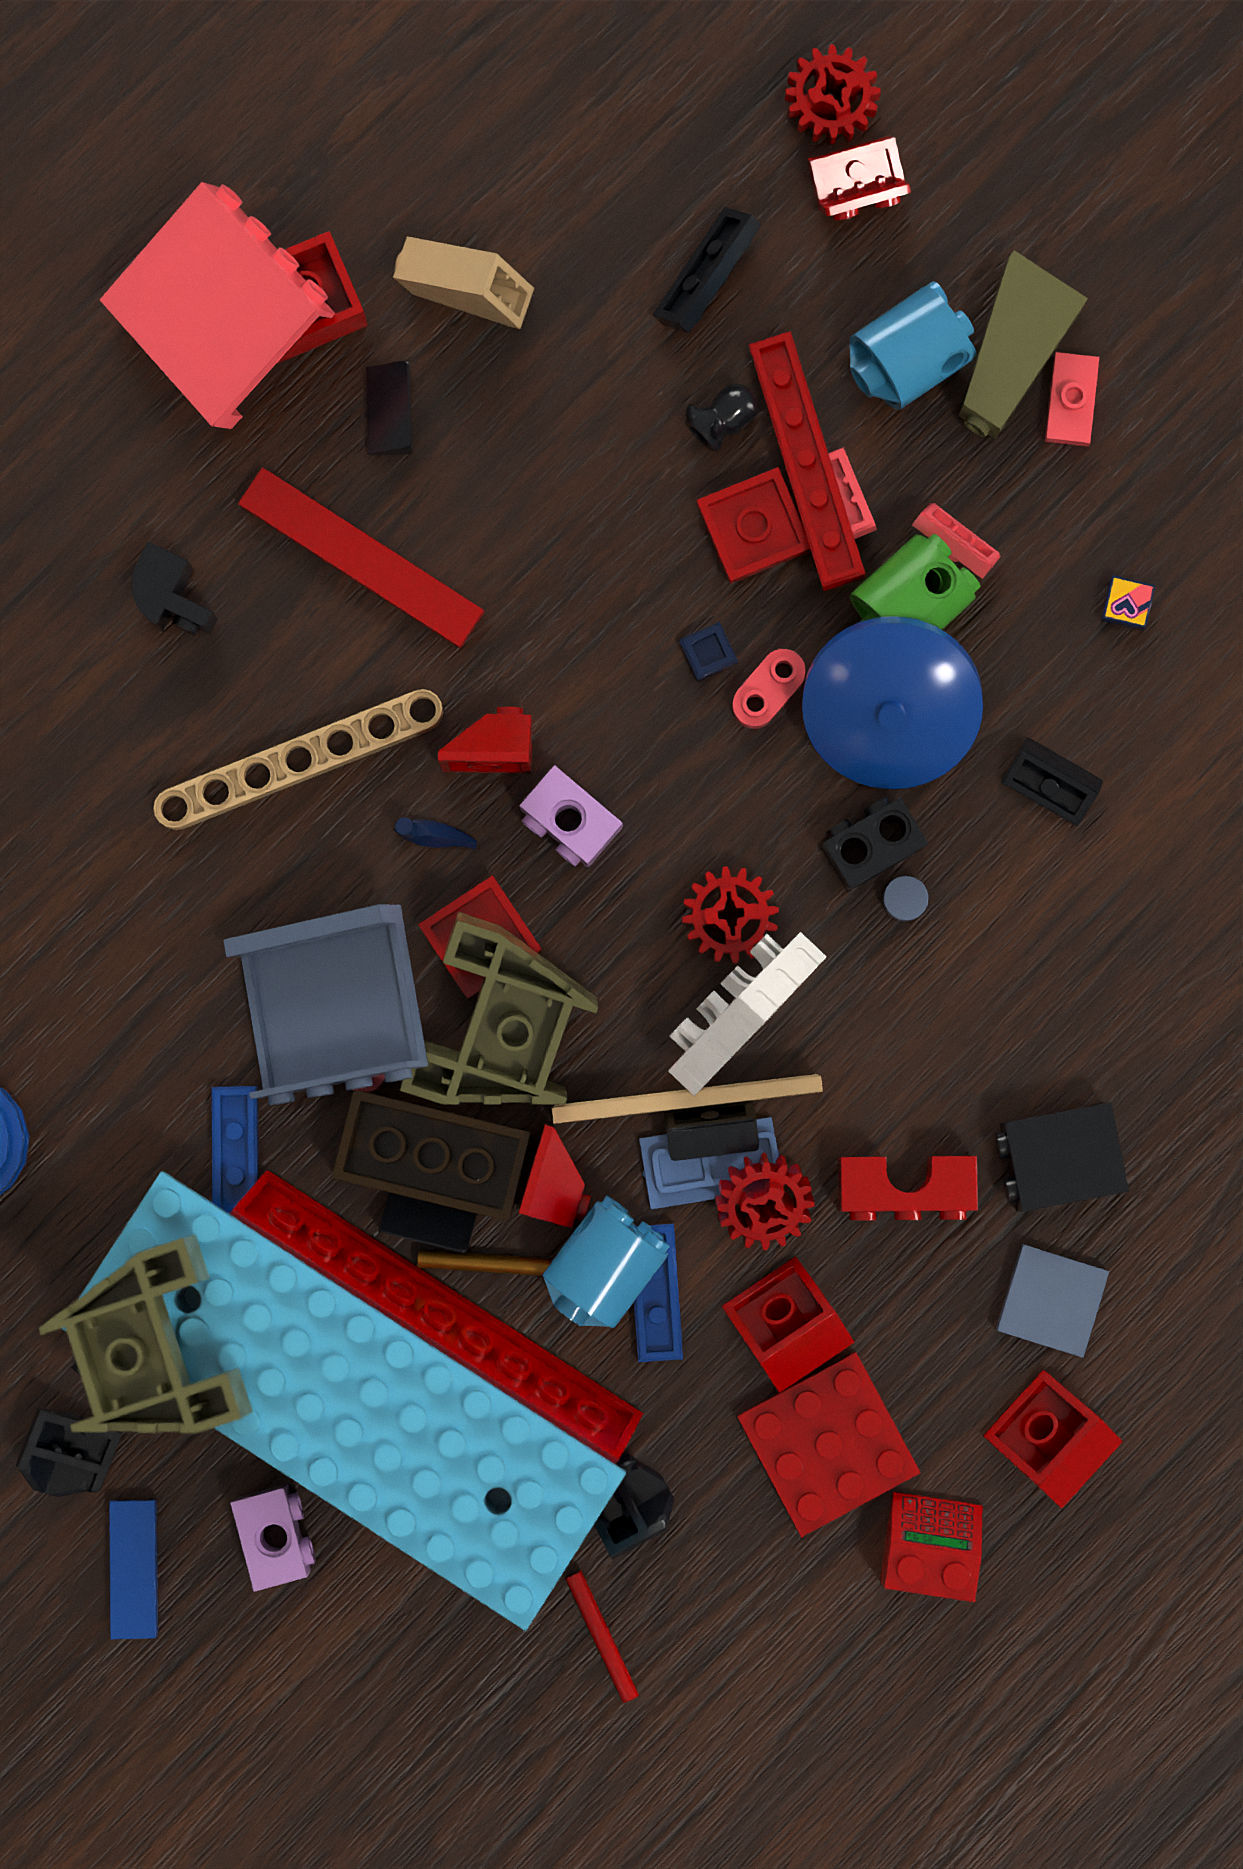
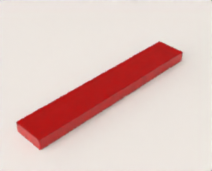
(807, 461)
(361, 558)

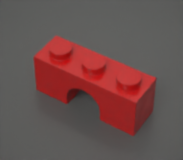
(947, 1189)

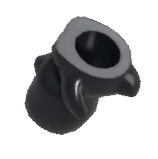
(724, 416)

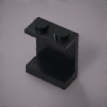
(1062, 1157)

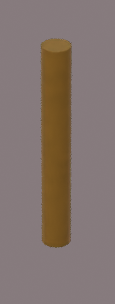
(482, 1262)

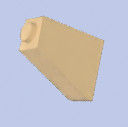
(464, 280)

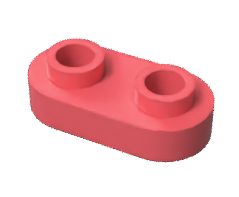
(769, 688)

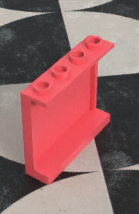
(215, 302)

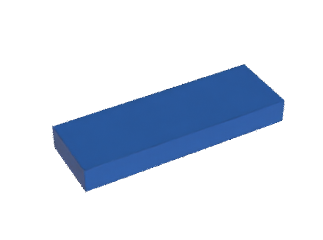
(234, 1144)
(659, 1309)
(133, 1569)

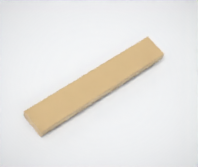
(684, 1099)

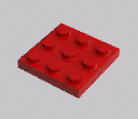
(828, 1444)

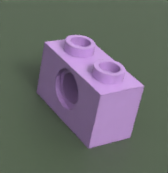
(559, 793)
(268, 1564)

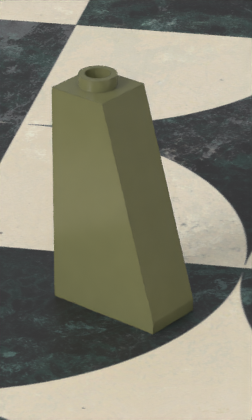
(1021, 334)

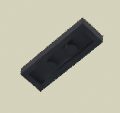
(707, 270)

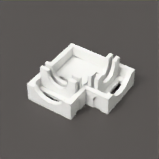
(754, 1004)

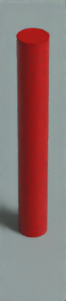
(602, 1636)

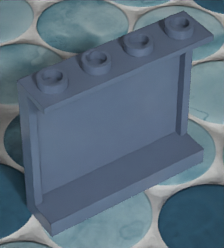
(331, 1003)

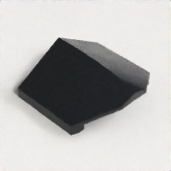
(64, 1460)
(636, 1509)

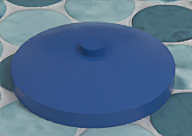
(892, 702)

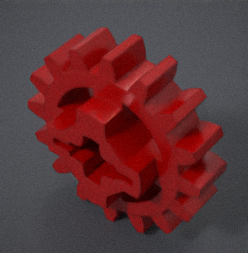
(847, 84)
(709, 916)
(762, 1196)

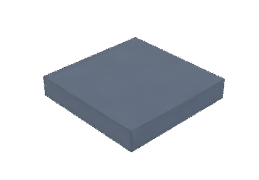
(1052, 1300)

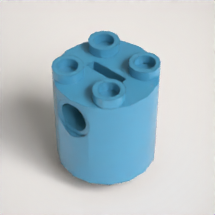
(911, 348)
(604, 1265)

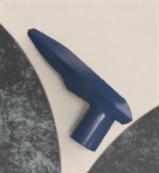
(432, 834)

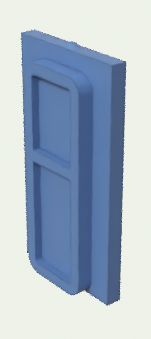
(698, 1178)

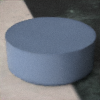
(905, 898)

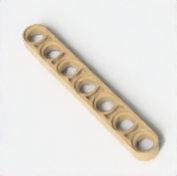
(276, 759)

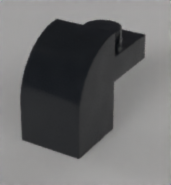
(158, 590)

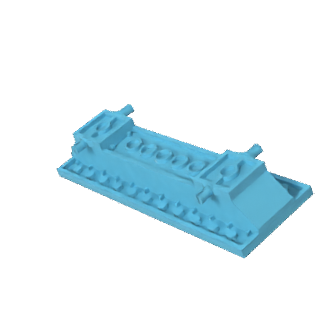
(375, 1412)

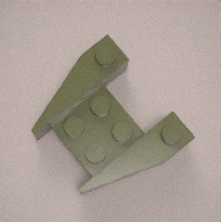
(511, 1026)
(132, 1354)

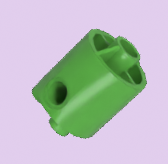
(901, 590)

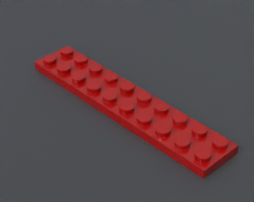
(438, 1315)

